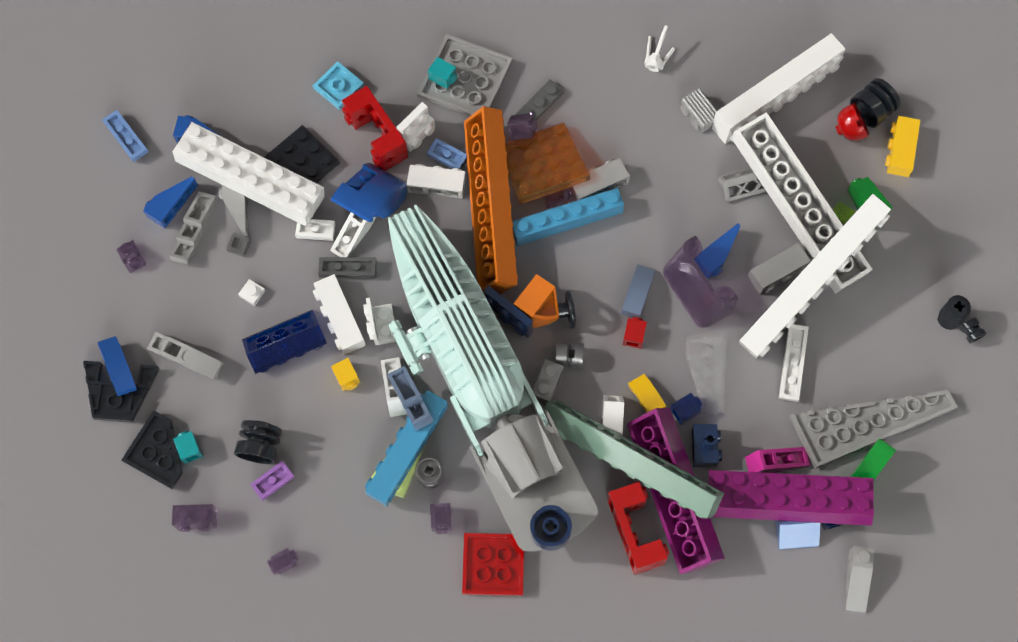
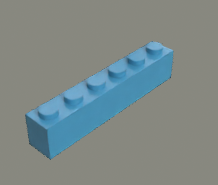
(567, 217)
(404, 453)

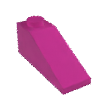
(777, 460)

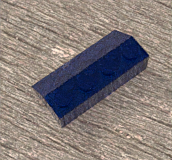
(284, 342)

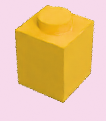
(345, 374)

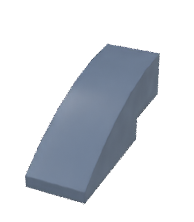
(638, 291)
(410, 398)

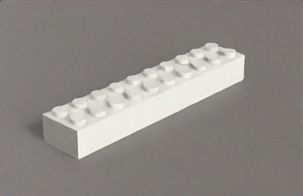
(795, 193)
(814, 276)

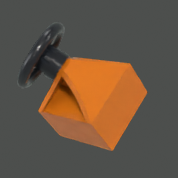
(541, 306)

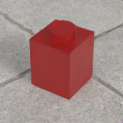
(634, 332)

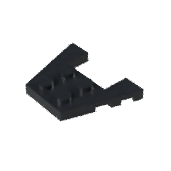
(104, 399)

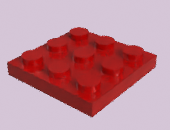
(492, 565)

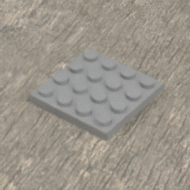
(478, 78)

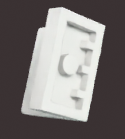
(378, 320)

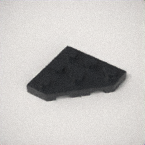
(155, 451)

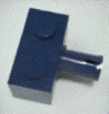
(705, 445)

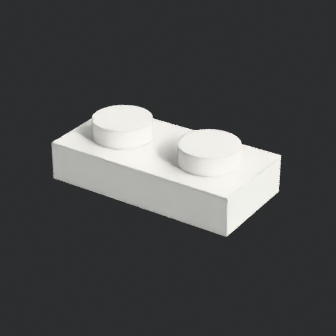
(316, 230)

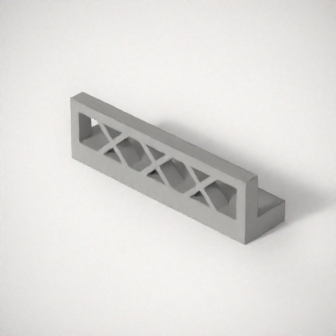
(739, 177)

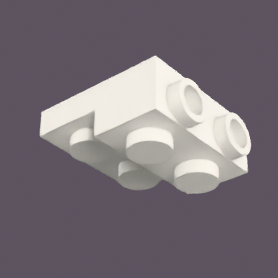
(416, 126)

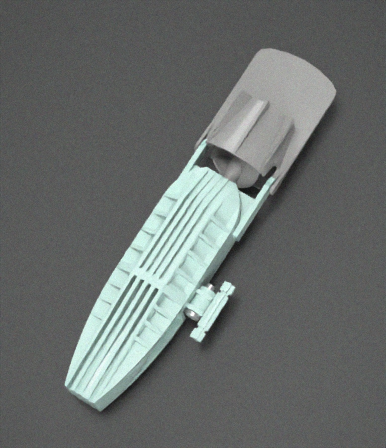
(456, 325)

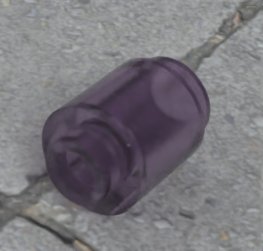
(283, 561)

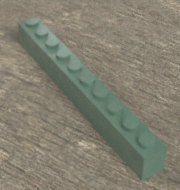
(635, 460)

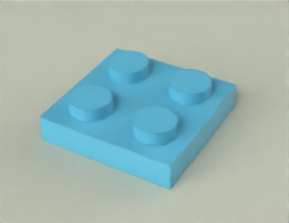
(337, 84)

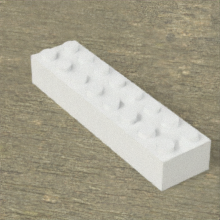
(780, 87)
(249, 174)

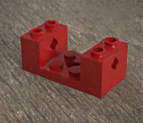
(363, 108)
(621, 503)

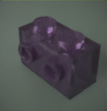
(194, 517)

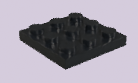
(304, 155)

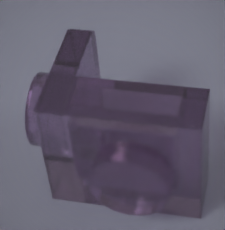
(131, 256)

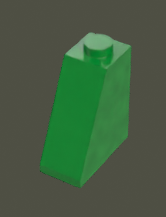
(862, 189)
(874, 460)

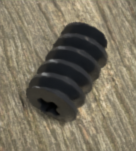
(954, 312)

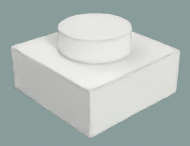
(252, 292)

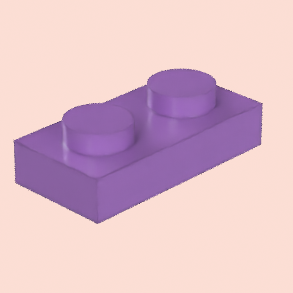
(272, 480)

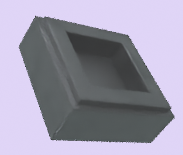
(238, 244)

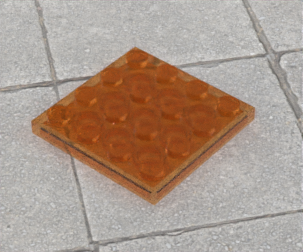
(544, 163)

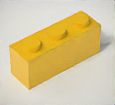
(902, 146)

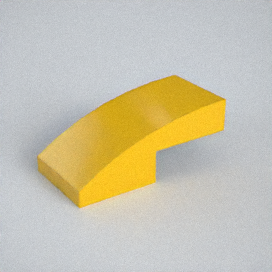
(646, 393)

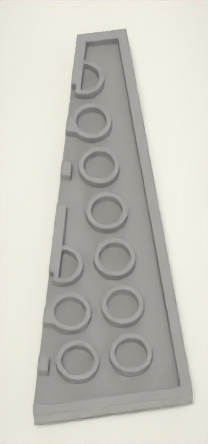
(846, 429)

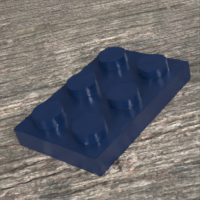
(509, 313)

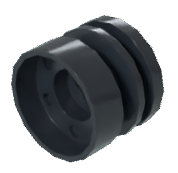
(876, 102)
(259, 438)

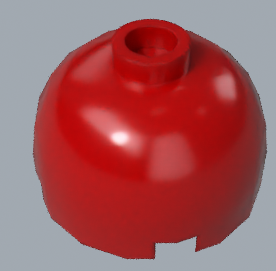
(851, 124)

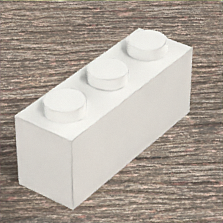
(436, 181)

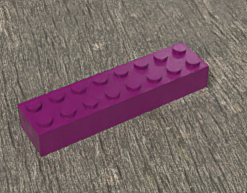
(794, 497)
(689, 536)

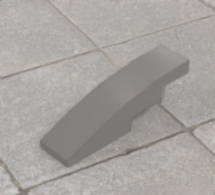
(193, 228)

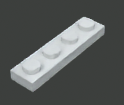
(793, 363)

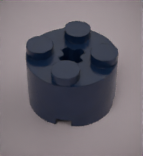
(540, 522)

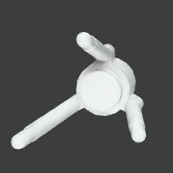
(654, 62)

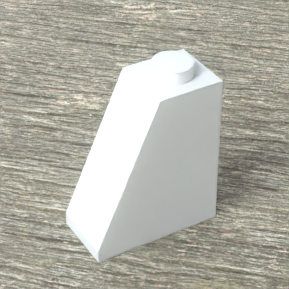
(613, 413)

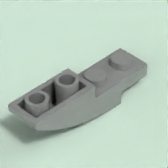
(185, 355)

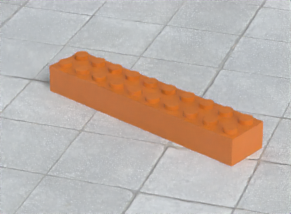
(490, 200)

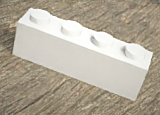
(339, 314)

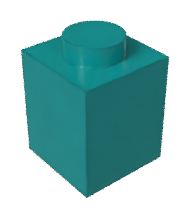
(442, 73)
(188, 447)

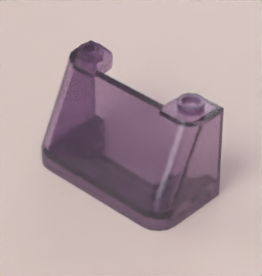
(694, 290)

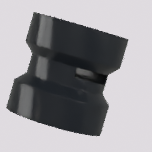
(972, 330)

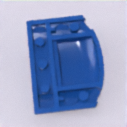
(371, 193)

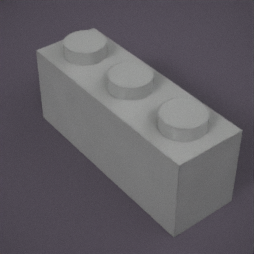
(602, 179)
(779, 269)

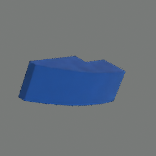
(116, 366)

